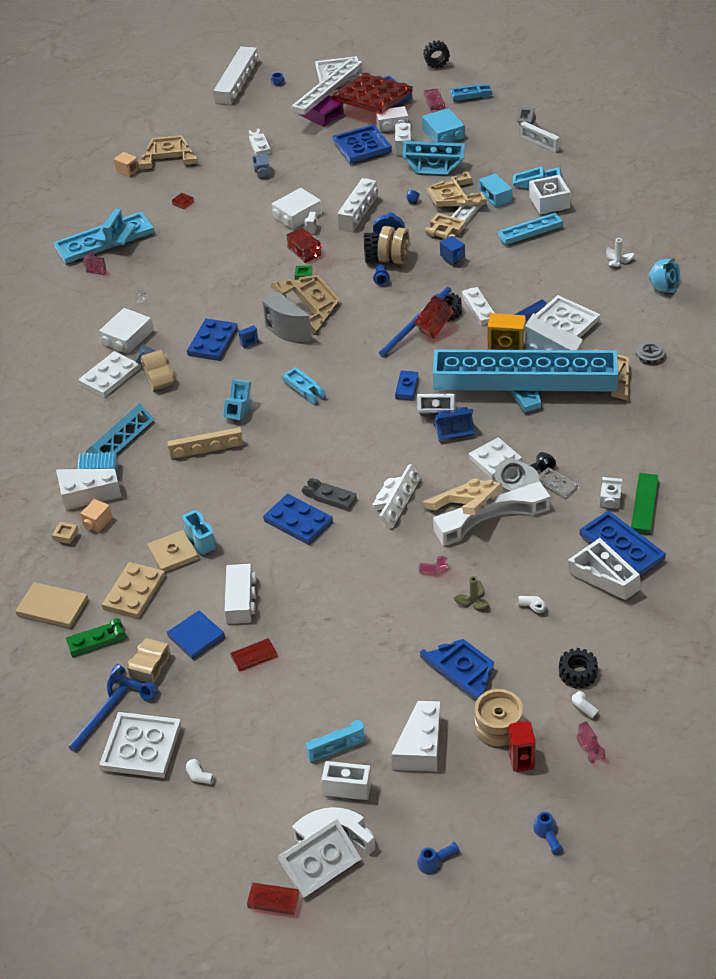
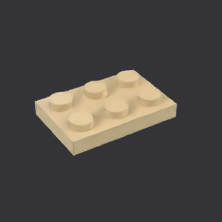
(133, 590)

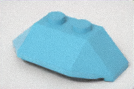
(433, 157)

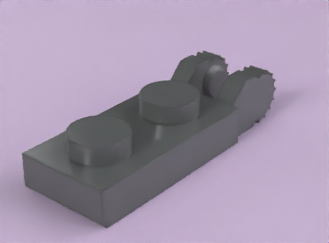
(329, 494)

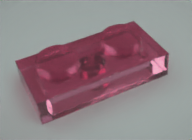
(434, 99)

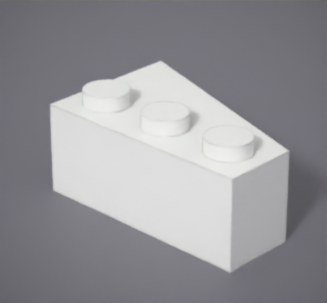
(544, 336)
(82, 486)
(605, 570)
(419, 741)

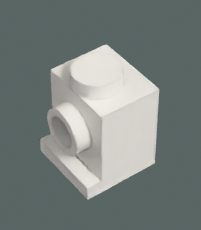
(610, 493)

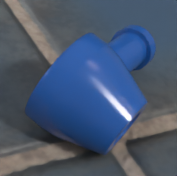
(547, 830)
(433, 864)

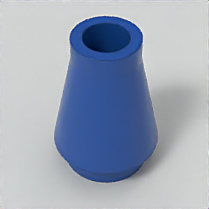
(381, 276)

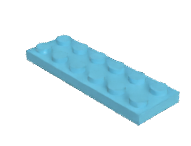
(79, 245)

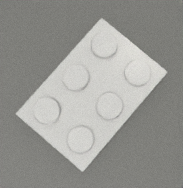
(109, 374)
(319, 858)

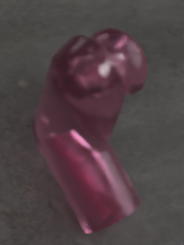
(435, 568)

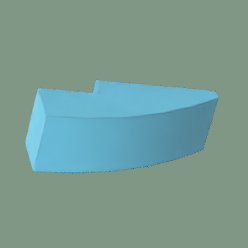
(522, 179)

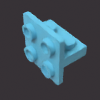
(115, 230)

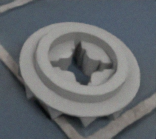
(656, 349)

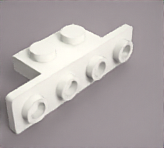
(395, 495)

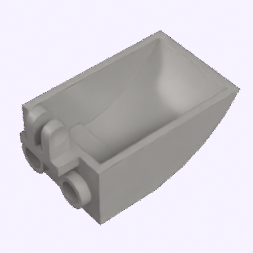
(286, 319)

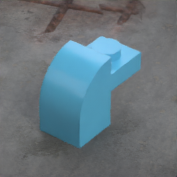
(239, 402)

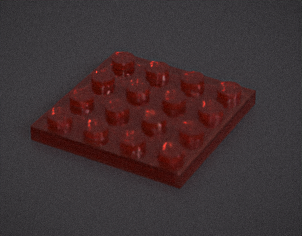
(372, 93)

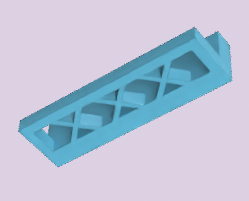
(133, 414)

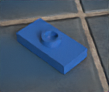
(406, 385)

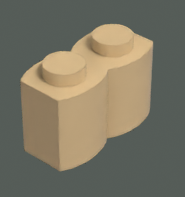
(157, 370)
(148, 660)

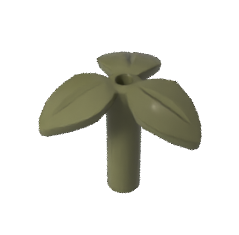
(476, 591)

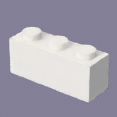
(239, 594)

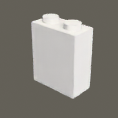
(295, 208)
(126, 331)

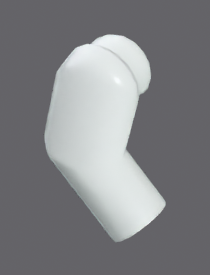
(196, 774)

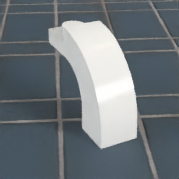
(351, 822)

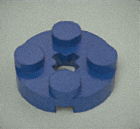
(387, 220)

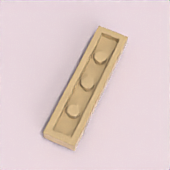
(205, 443)

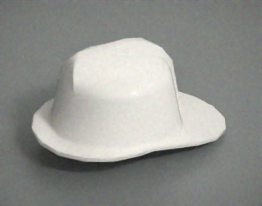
(515, 474)

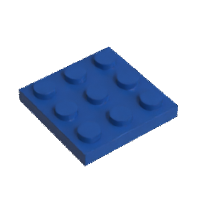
(362, 143)

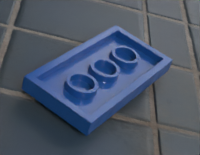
(625, 541)

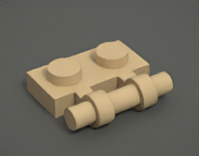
(446, 223)

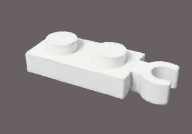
(259, 143)

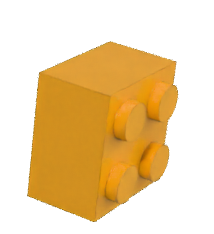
(506, 332)

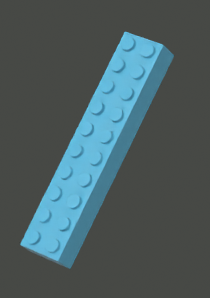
(525, 370)

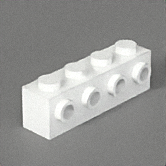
(357, 204)

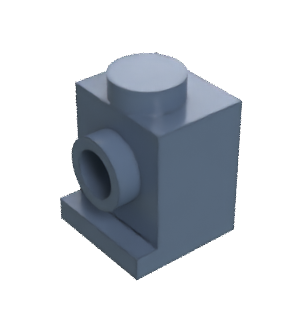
(261, 165)

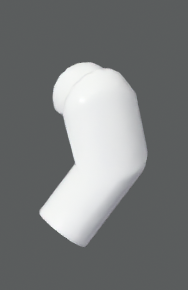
(533, 602)
(580, 702)

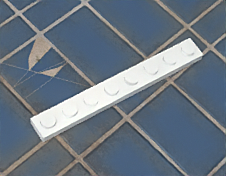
(327, 86)

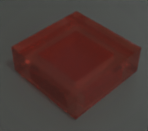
(182, 201)

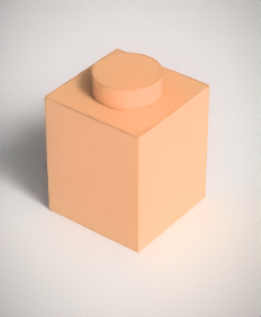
(126, 164)
(96, 516)

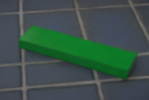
(644, 503)

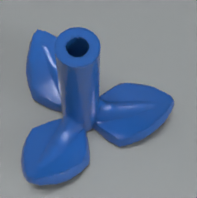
(115, 676)

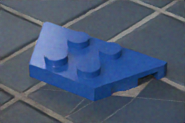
(462, 666)

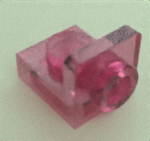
(94, 264)

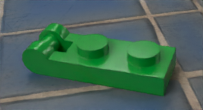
(96, 638)

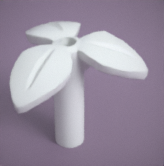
(615, 255)

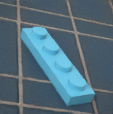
(530, 228)

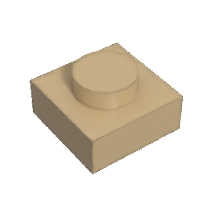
(65, 532)

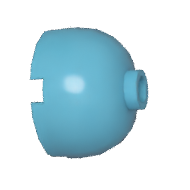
(665, 275)

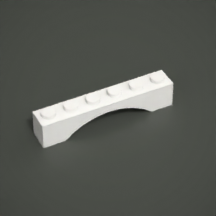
(525, 500)

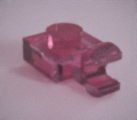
(588, 740)

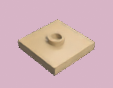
(172, 551)

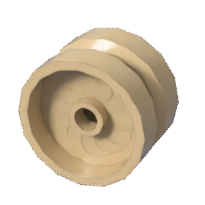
(393, 245)
(494, 714)

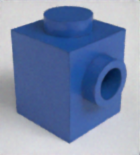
(452, 250)

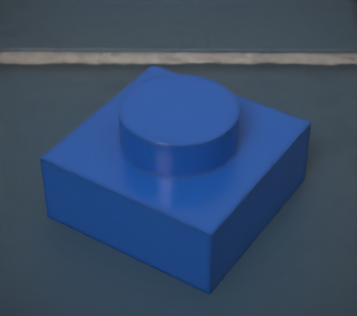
(248, 336)

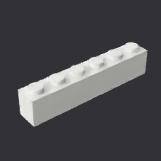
(235, 75)

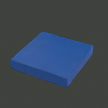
(195, 634)

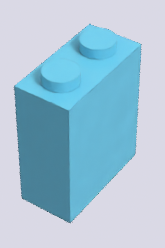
(443, 126)

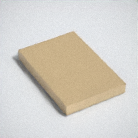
(52, 605)

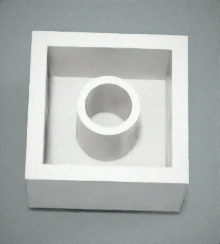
(549, 194)

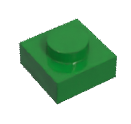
(302, 271)

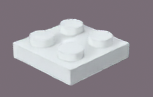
(491, 454)

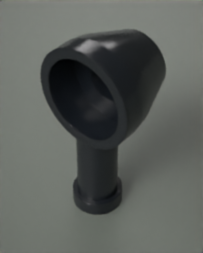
(544, 461)

